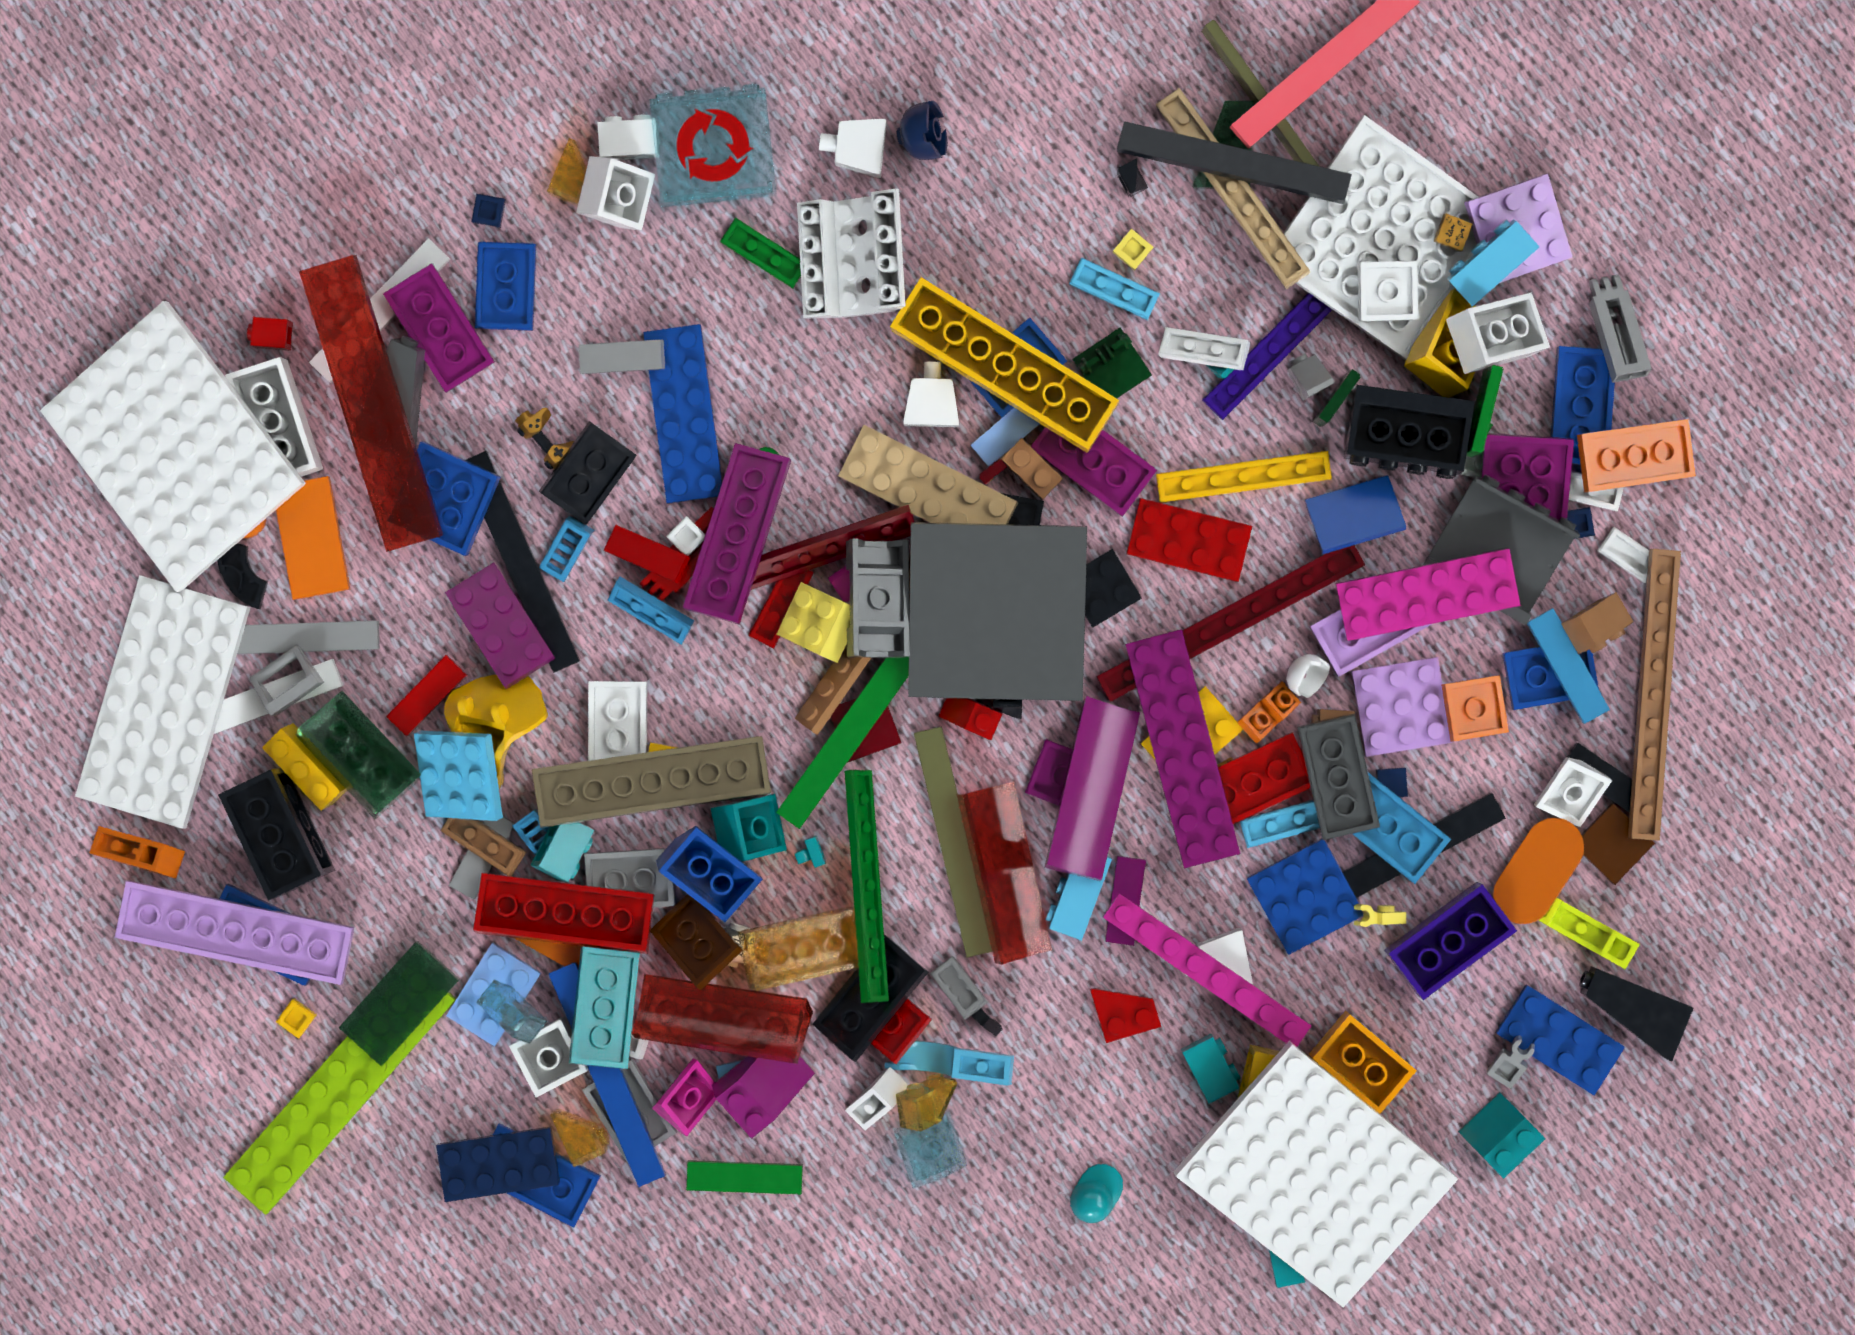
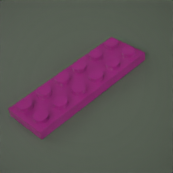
(737, 533)

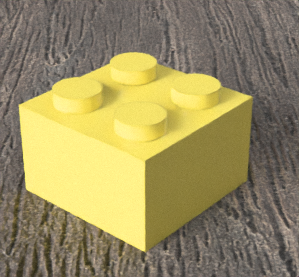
(817, 622)

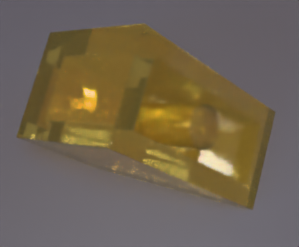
(569, 175)
(580, 1136)

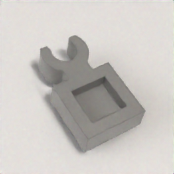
(1510, 1066)

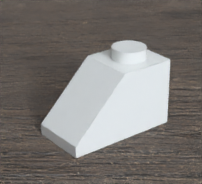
(877, 1098)

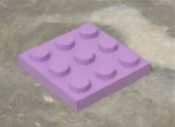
(1535, 209)
(1401, 706)

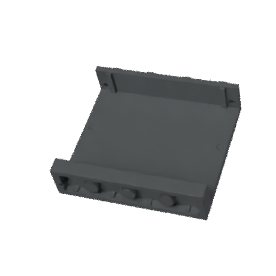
(1498, 520)

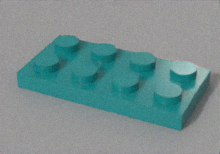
(604, 1008)

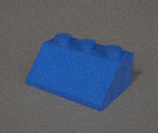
(708, 872)

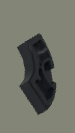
(241, 578)

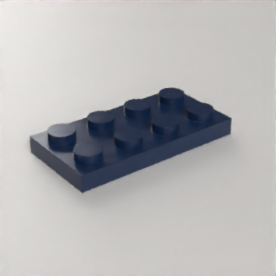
(498, 1164)

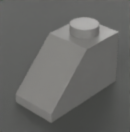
(1309, 376)

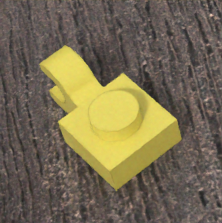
(1383, 915)

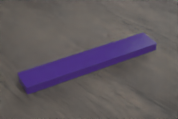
(1267, 355)

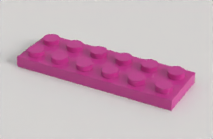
(1428, 594)

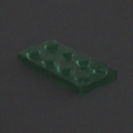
(399, 1003)

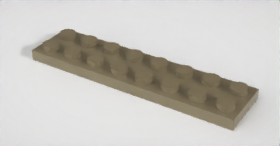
(651, 781)

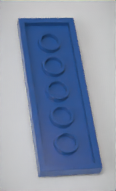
(685, 416)

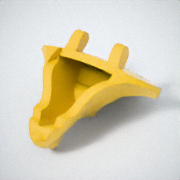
(493, 710)

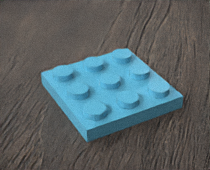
(458, 775)

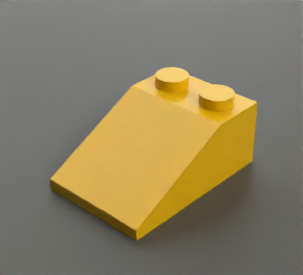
(1434, 353)

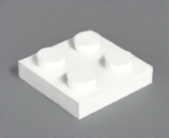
(1388, 291)

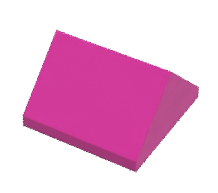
(687, 1098)

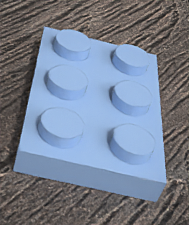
(496, 965)

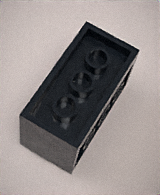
(1423, 417)
(276, 833)

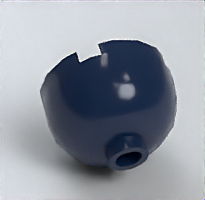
(922, 133)

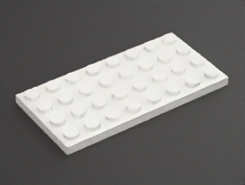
(162, 702)

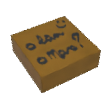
(1453, 232)

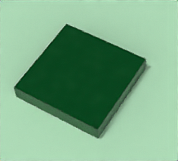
(1336, 398)

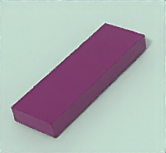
(1129, 883)

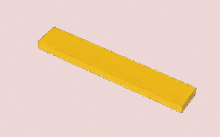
(1243, 476)

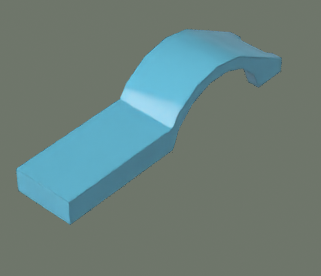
(957, 1062)

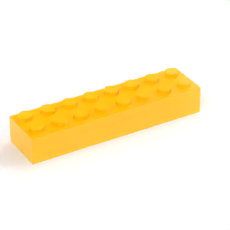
(1004, 365)

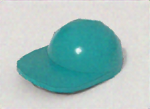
(1096, 1193)

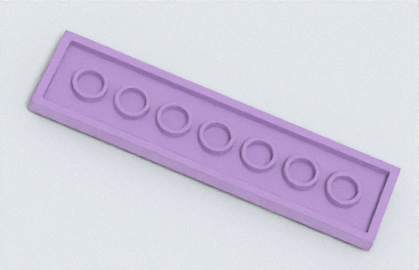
(234, 932)

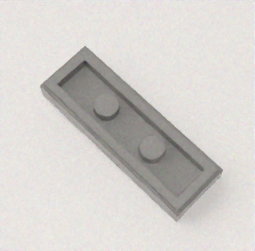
(621, 356)
(469, 872)

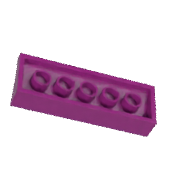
(1092, 789)

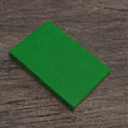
(1484, 409)

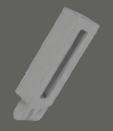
(1622, 343)

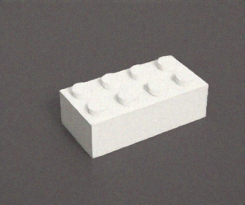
(276, 404)

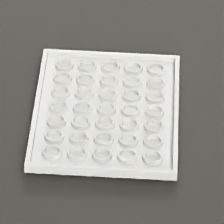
(172, 446)
(1315, 1174)

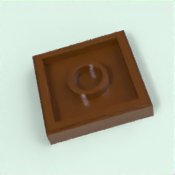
(1609, 846)

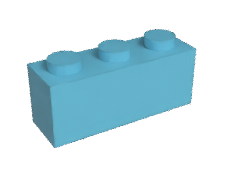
(1492, 261)
(1075, 904)

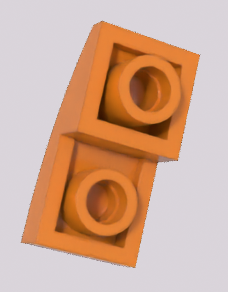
(1269, 712)

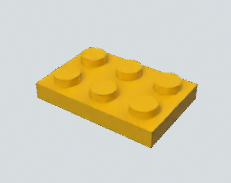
(1219, 721)

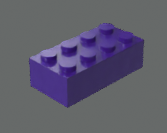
(1450, 940)

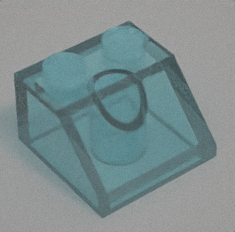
(931, 1152)

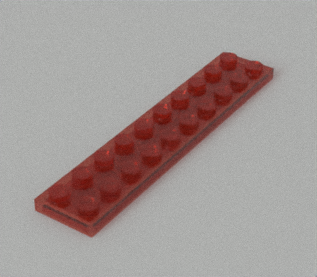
(371, 402)

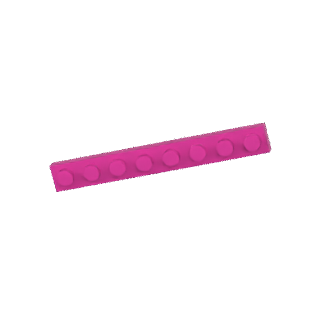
(1206, 970)

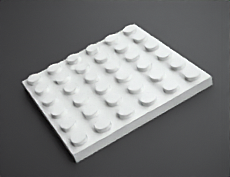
(1386, 217)

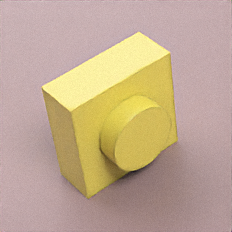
(1133, 249)

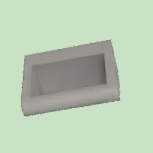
(293, 694)

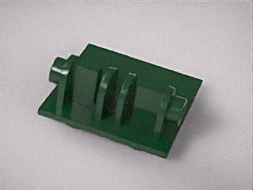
(1113, 364)

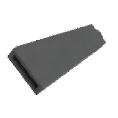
(408, 369)

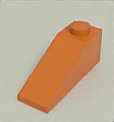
(137, 852)

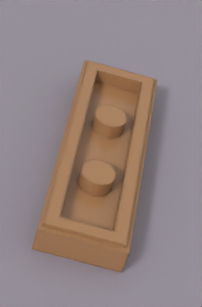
(485, 843)

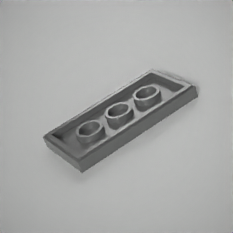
(1338, 776)

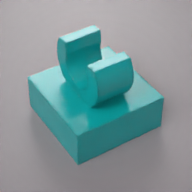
(812, 852)

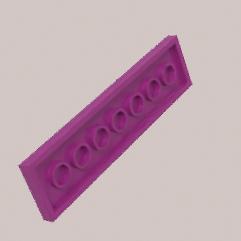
(1182, 748)

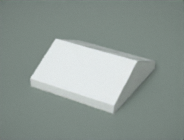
(1573, 791)

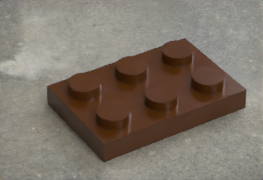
(696, 941)

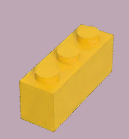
(304, 767)

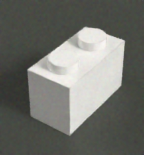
(626, 138)

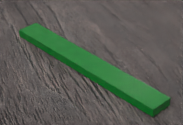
(844, 741)
(866, 886)

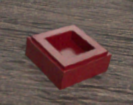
(992, 471)

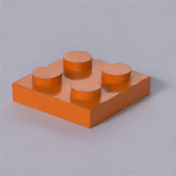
(1475, 708)

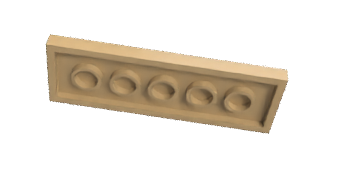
(923, 483)

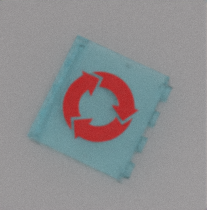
(712, 146)

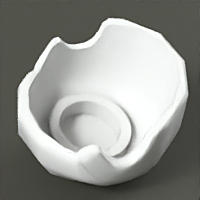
(1316, 674)

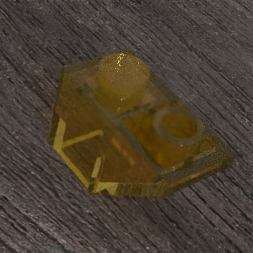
(925, 1102)

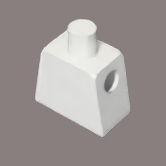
(857, 145)
(931, 400)
(1230, 951)

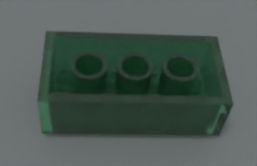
(358, 754)

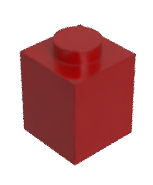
(270, 333)

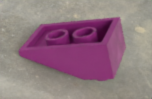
(760, 1090)

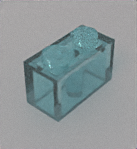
(511, 1011)

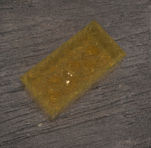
(799, 948)

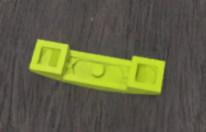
(1590, 933)

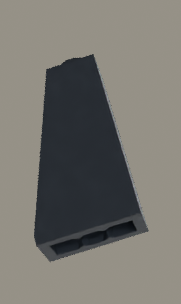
(1643, 1012)

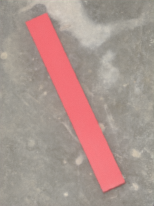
(1319, 69)

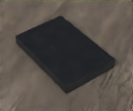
(587, 473)

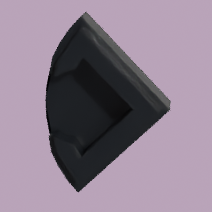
(987, 1022)

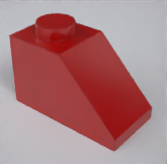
(971, 716)

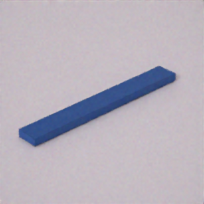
(615, 1095)

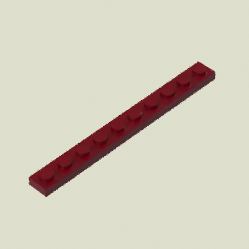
(1248, 611)

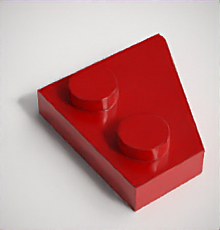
(1124, 1014)

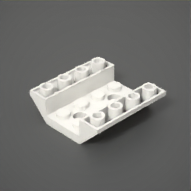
(840, 258)

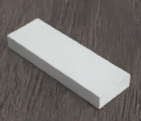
(1204, 348)

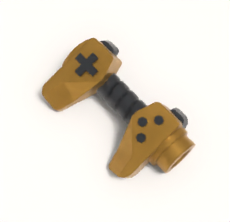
(531, 425)

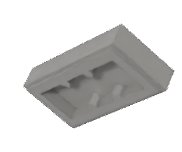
(959, 987)

